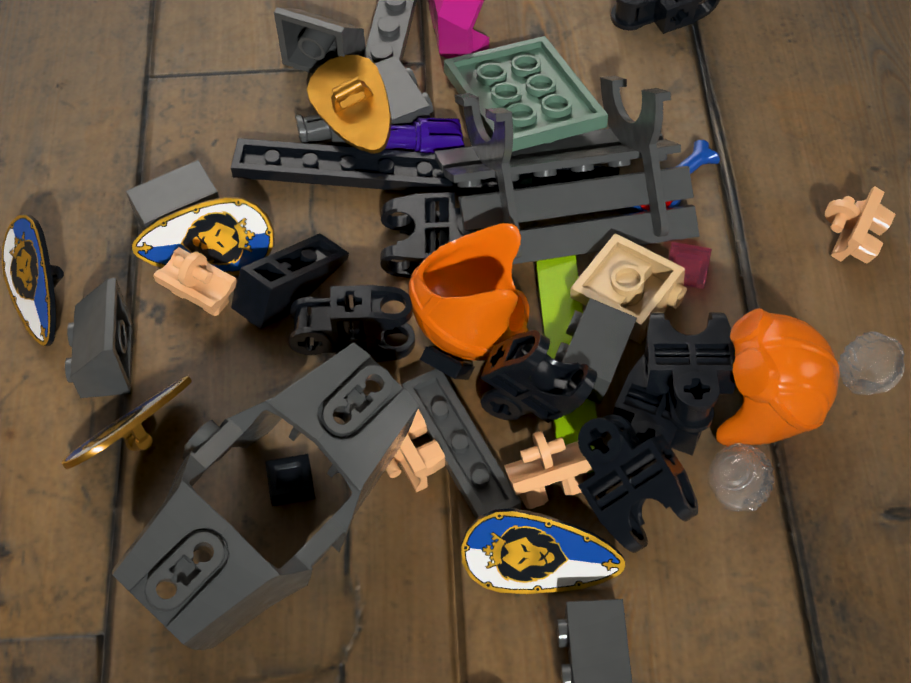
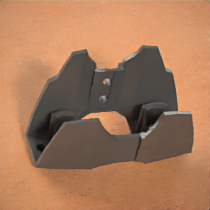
(237, 582)

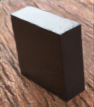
(446, 363)
(290, 480)

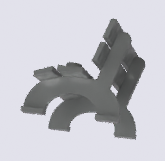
(615, 145)

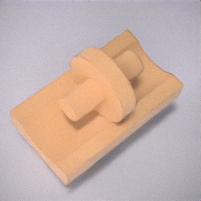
(854, 222)
(197, 281)
(418, 461)
(546, 465)

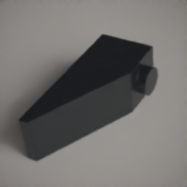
(276, 281)

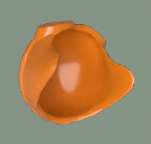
(468, 294)
(784, 379)

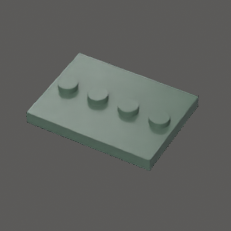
(534, 85)

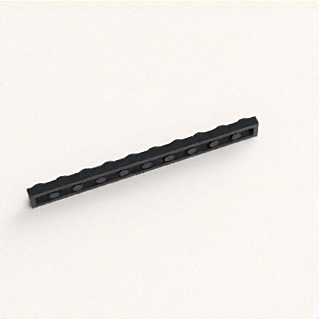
(362, 169)

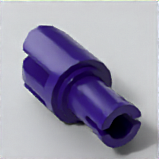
(427, 135)

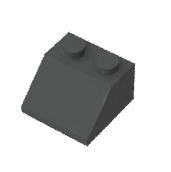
(312, 40)
(101, 343)

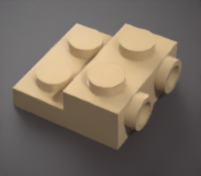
(632, 282)

